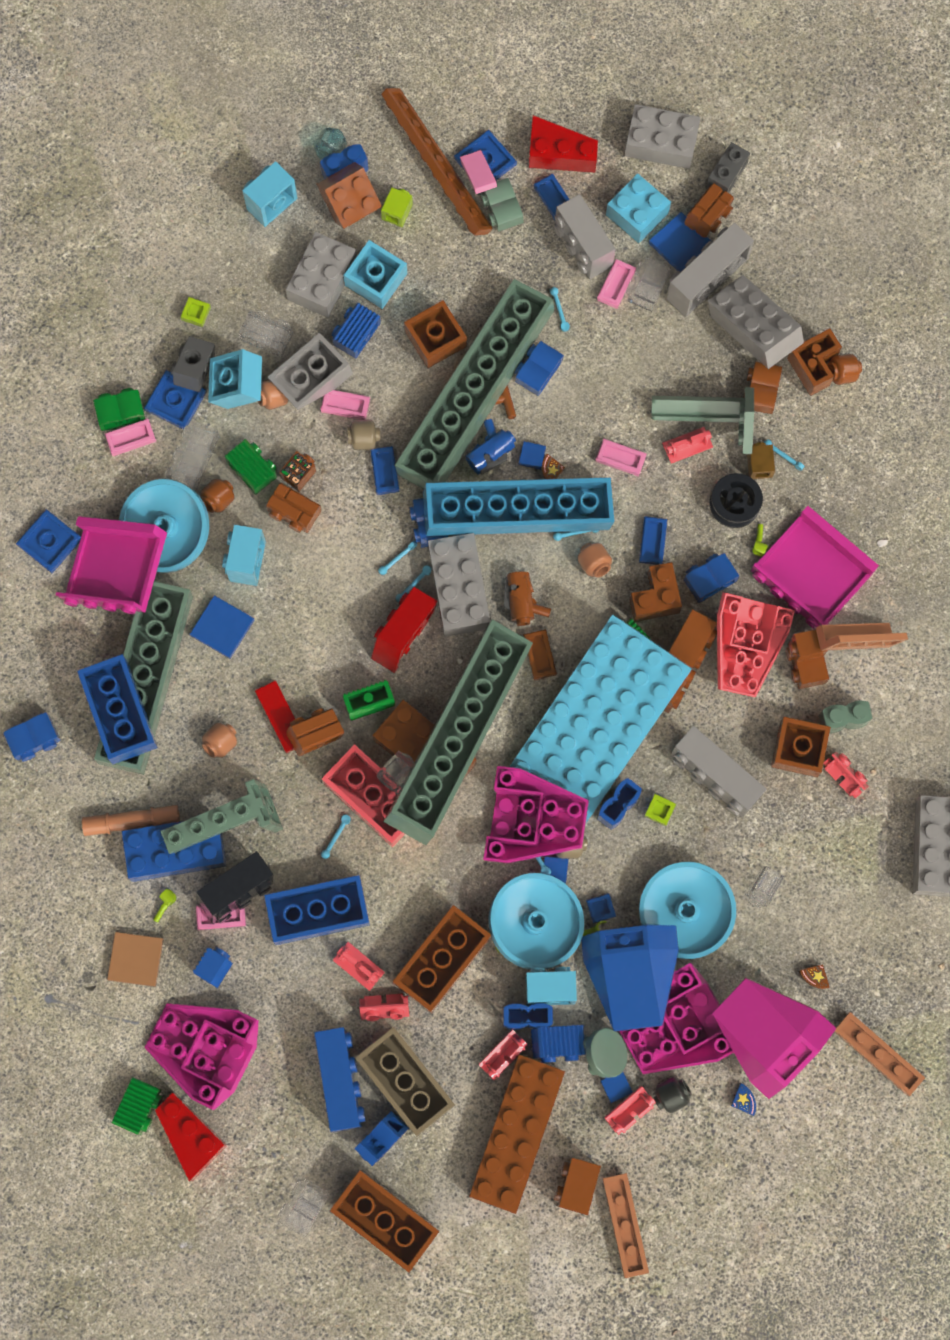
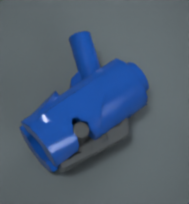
(492, 450)

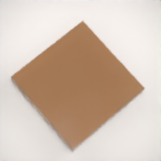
(135, 959)

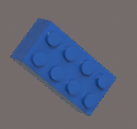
(117, 709)
(149, 858)
(317, 910)
(338, 1079)

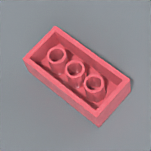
(356, 784)

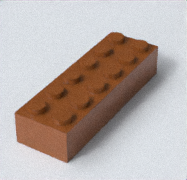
(517, 1134)

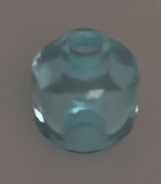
(329, 142)

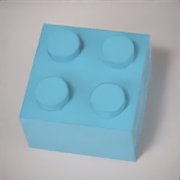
(269, 193)
(638, 208)
(375, 274)
(235, 379)
(244, 555)
(551, 987)

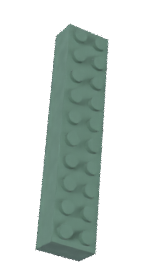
(475, 386)
(458, 733)

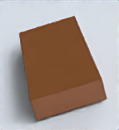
(540, 655)

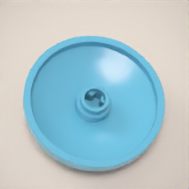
(176, 511)
(695, 902)
(536, 921)

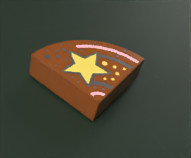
(551, 468)
(815, 977)

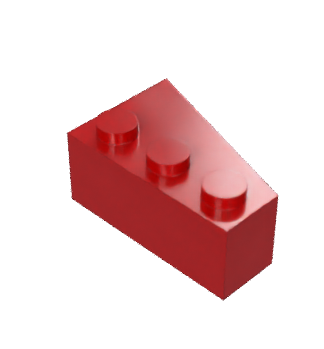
(561, 148)
(402, 628)
(189, 1136)

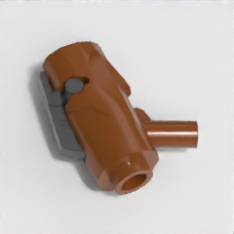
(519, 599)

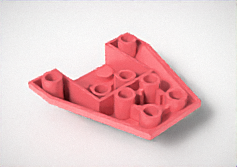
(748, 642)

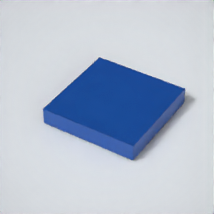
(496, 155)
(678, 242)
(174, 402)
(49, 541)
(222, 627)

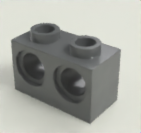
(729, 167)

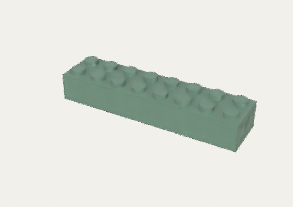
(152, 657)

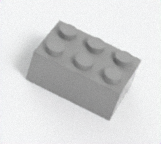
(662, 136)
(584, 237)
(320, 274)

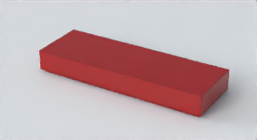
(277, 712)

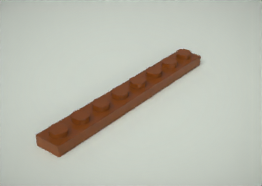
(436, 161)

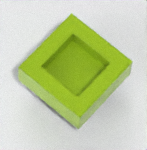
(195, 312)
(660, 810)

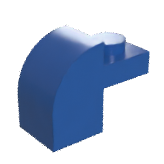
(381, 1138)

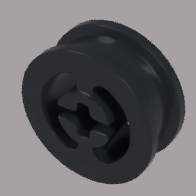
(740, 512)

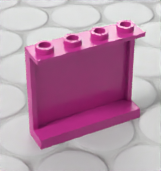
(114, 565)
(814, 569)

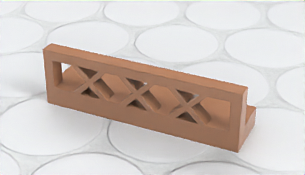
(858, 636)

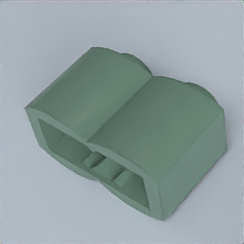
(502, 205)
(853, 716)

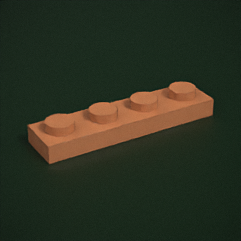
(879, 1054)
(625, 1225)

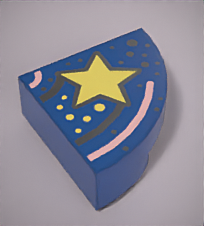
(744, 1100)

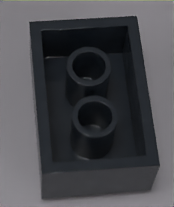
(235, 888)

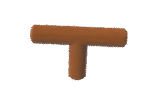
(508, 404)

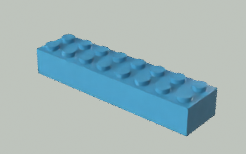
(518, 506)

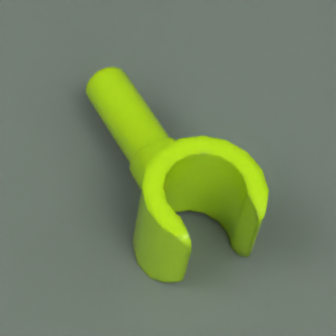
(759, 547)
(168, 898)
(594, 929)

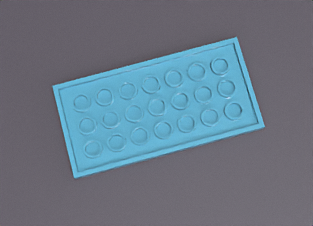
(603, 713)

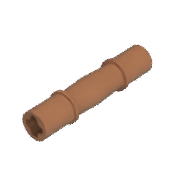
(129, 820)

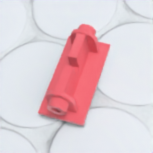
(688, 444)
(853, 780)
(358, 966)
(373, 1009)
(503, 1054)
(636, 1104)

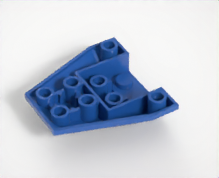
(632, 972)

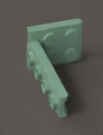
(710, 410)
(254, 805)

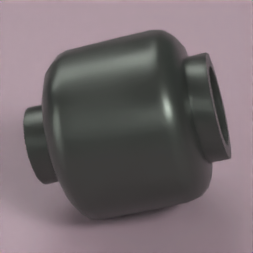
(672, 1094)

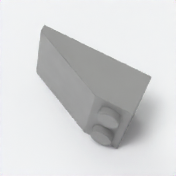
(311, 372)

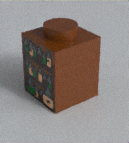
(298, 470)

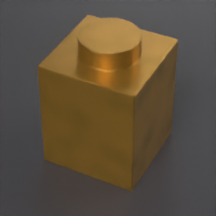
(761, 461)

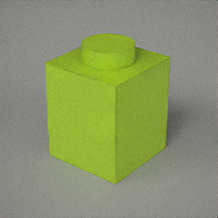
(397, 207)

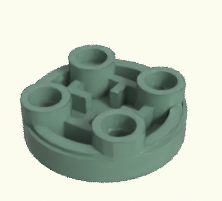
(605, 1053)

